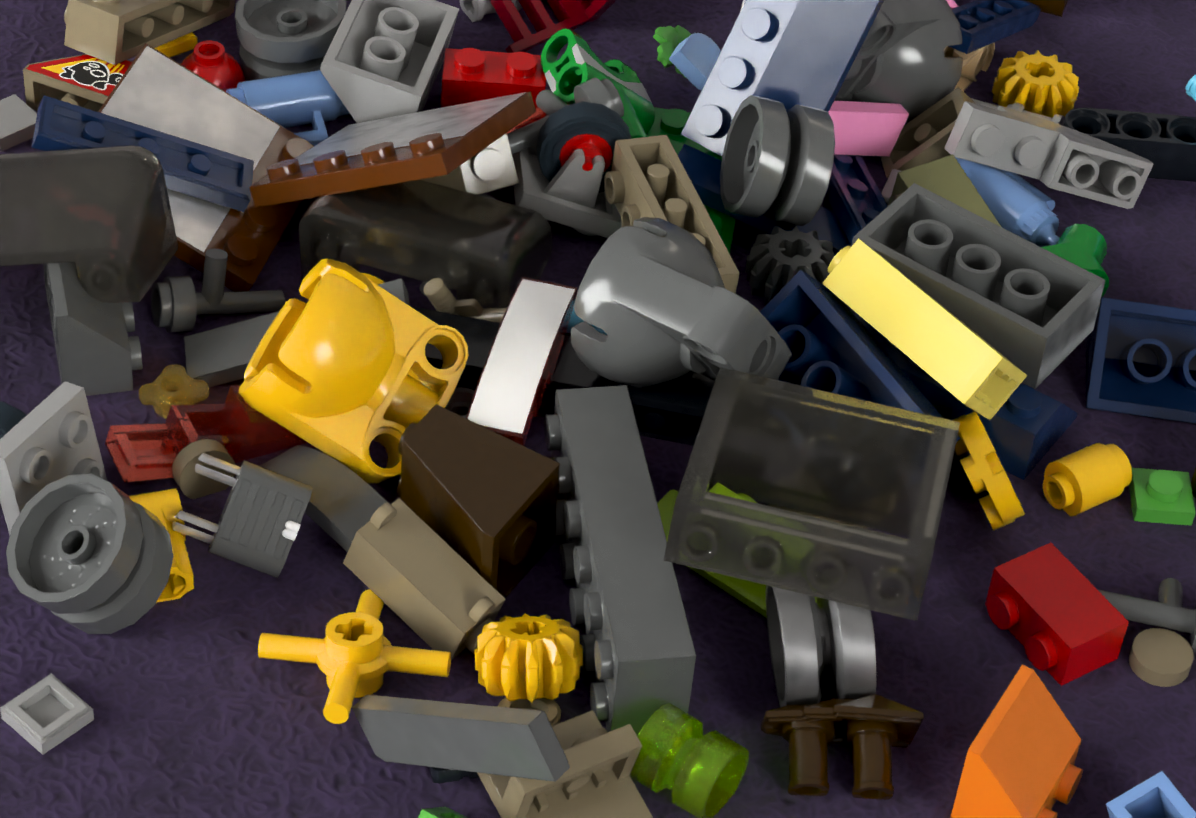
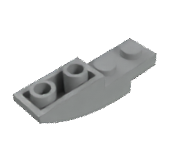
(1049, 153)

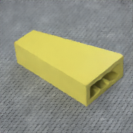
(923, 329)

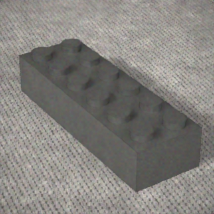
(616, 554)

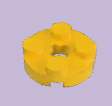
(986, 472)

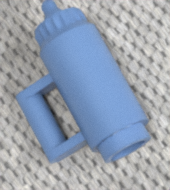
(294, 101)
(1015, 203)

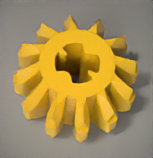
(1037, 83)
(528, 657)

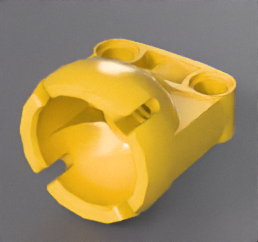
(351, 368)

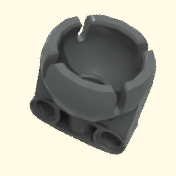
(905, 57)
(667, 312)

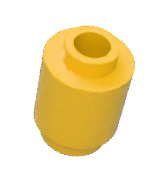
(1087, 478)

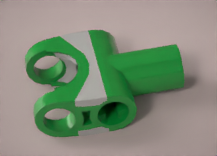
(581, 64)

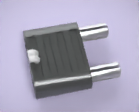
(257, 518)

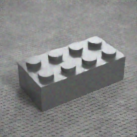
(990, 279)

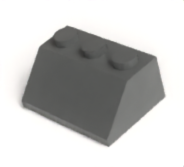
(90, 334)

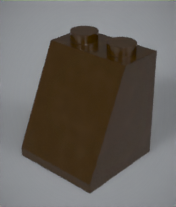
(480, 494)

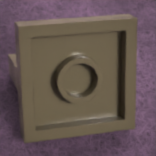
(592, 787)

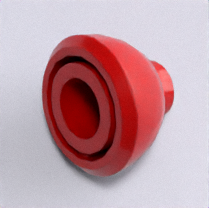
(214, 65)

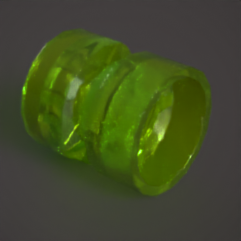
(695, 766)

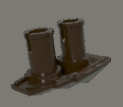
(867, 723)

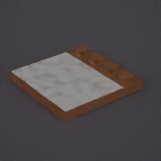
(183, 104)
(393, 150)

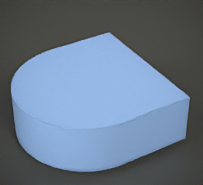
(696, 58)

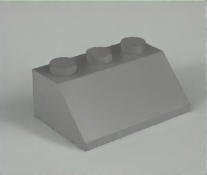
(388, 55)

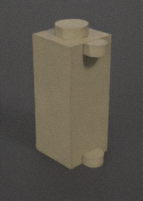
(422, 579)

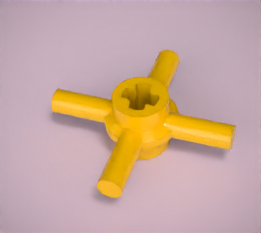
(354, 656)

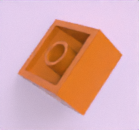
(1020, 757)

